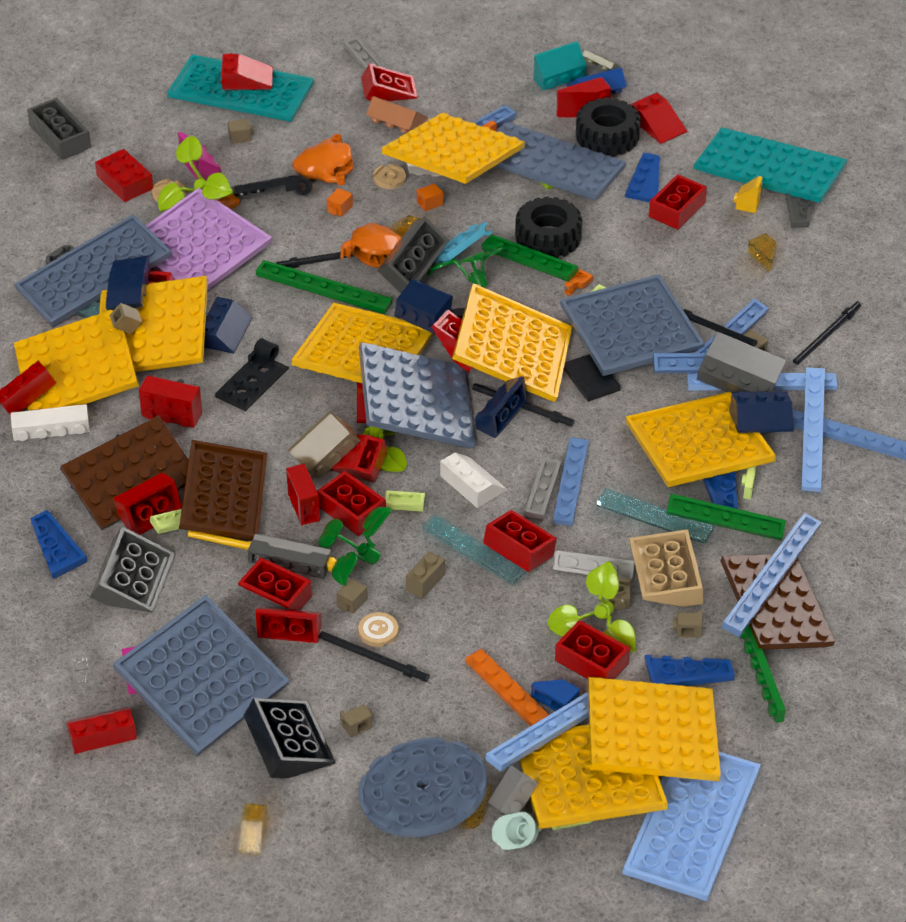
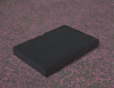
(589, 379)

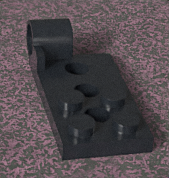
(290, 182)
(261, 357)

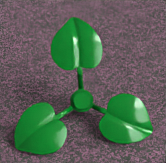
(477, 277)
(366, 551)

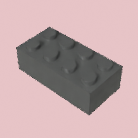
(59, 128)
(413, 254)

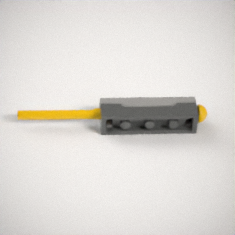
(290, 555)

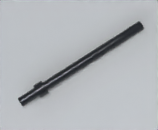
(295, 262)
(848, 313)
(718, 328)
(553, 416)
(407, 670)

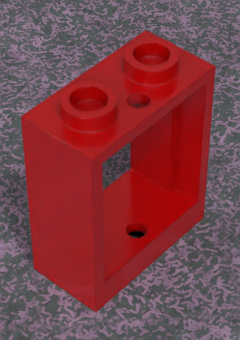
(303, 494)

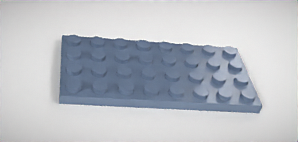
(560, 163)
(84, 272)

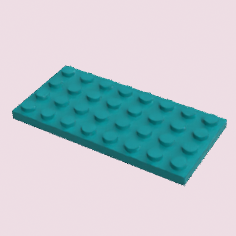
(202, 84)
(780, 165)

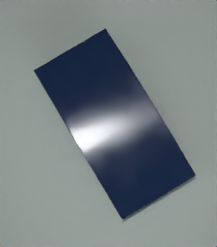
(127, 282)

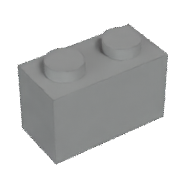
(513, 791)

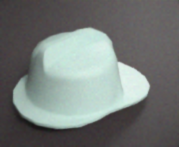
(515, 831)

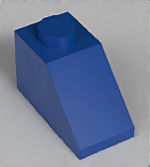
(554, 693)

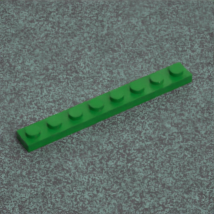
(324, 287)

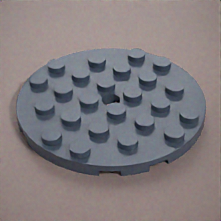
(453, 791)

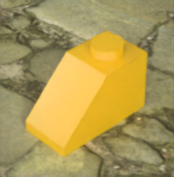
(749, 195)

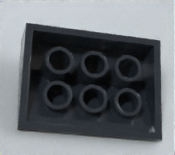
(287, 737)

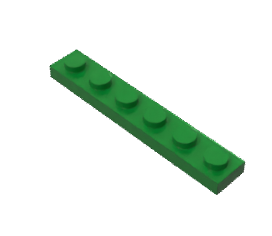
(531, 258)
(725, 517)
(764, 676)

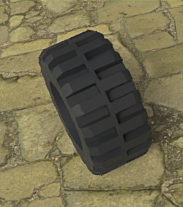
(608, 126)
(554, 213)

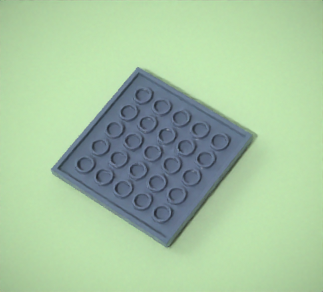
(630, 324)
(416, 395)
(200, 674)

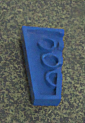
(645, 179)
(722, 489)
(56, 545)
(688, 671)

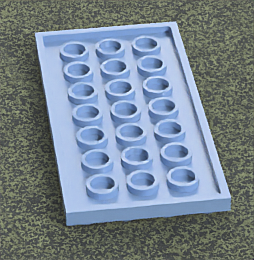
(690, 839)

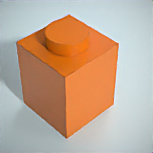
(430, 197)
(339, 202)

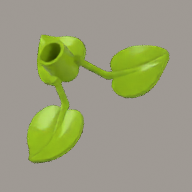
(215, 187)
(395, 459)
(601, 582)

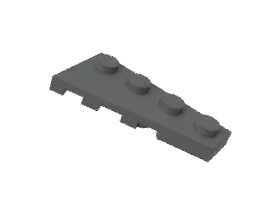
(799, 211)

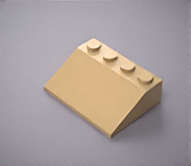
(667, 568)

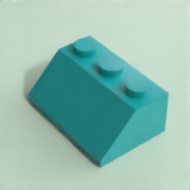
(559, 66)

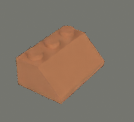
(394, 115)

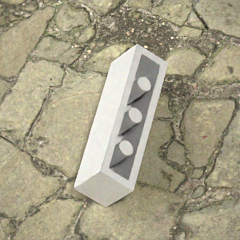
(50, 422)

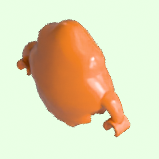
(325, 161)
(370, 244)

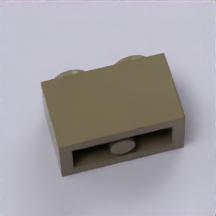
(425, 574)

